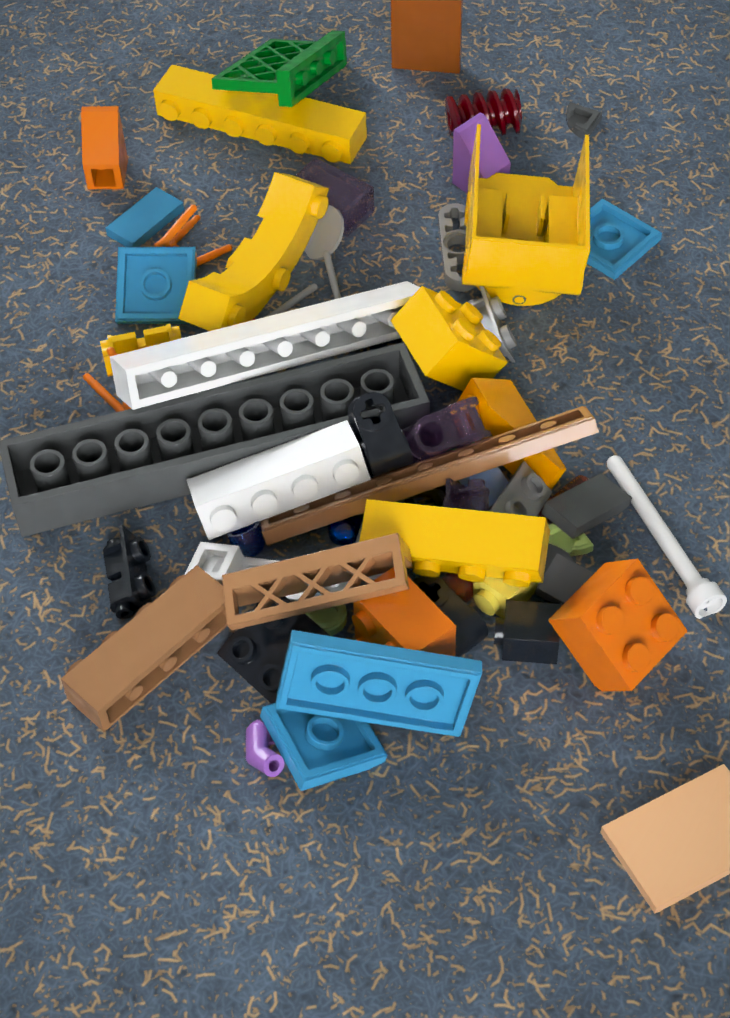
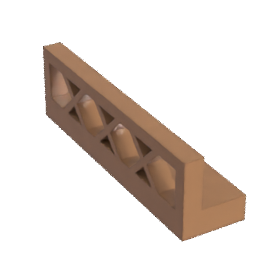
(310, 575)

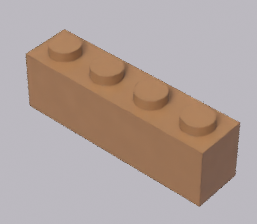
(147, 648)

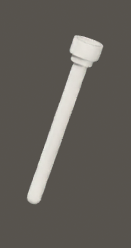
(699, 591)

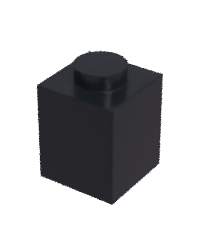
(527, 632)

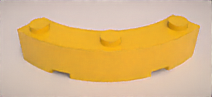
(259, 263)

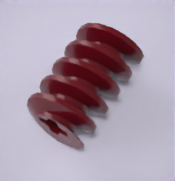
(498, 111)

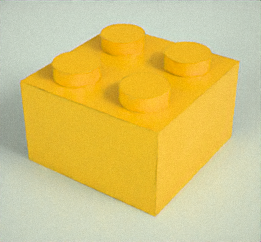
(448, 339)

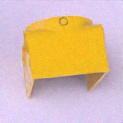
(526, 233)

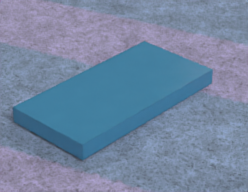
(377, 683)

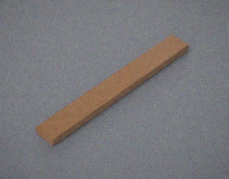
(433, 473)

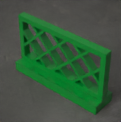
(286, 68)

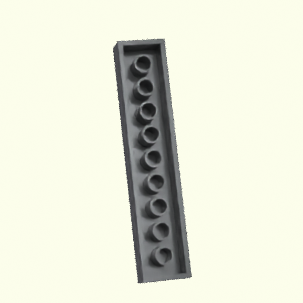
(151, 451)

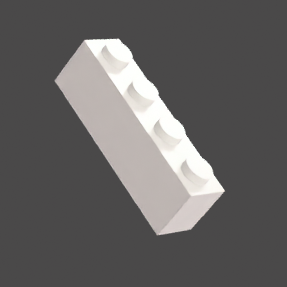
(278, 479)

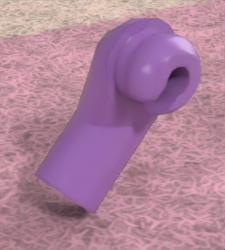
(258, 750)

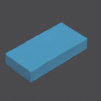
(145, 218)

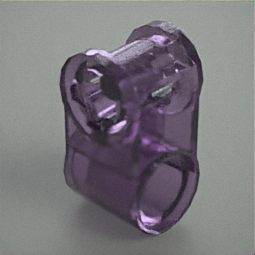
(453, 426)

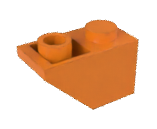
(103, 147)

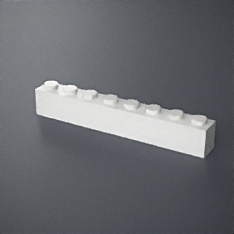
(258, 346)

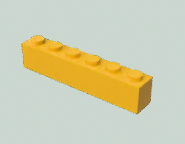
(305, 128)

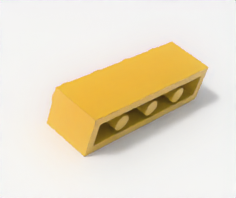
(464, 540)

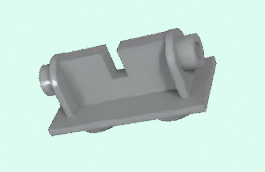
(493, 313)
(523, 494)

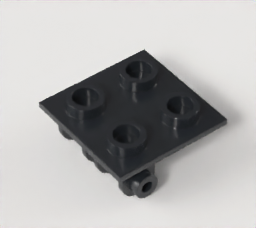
(261, 650)

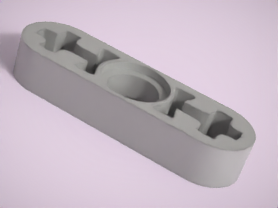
(451, 237)

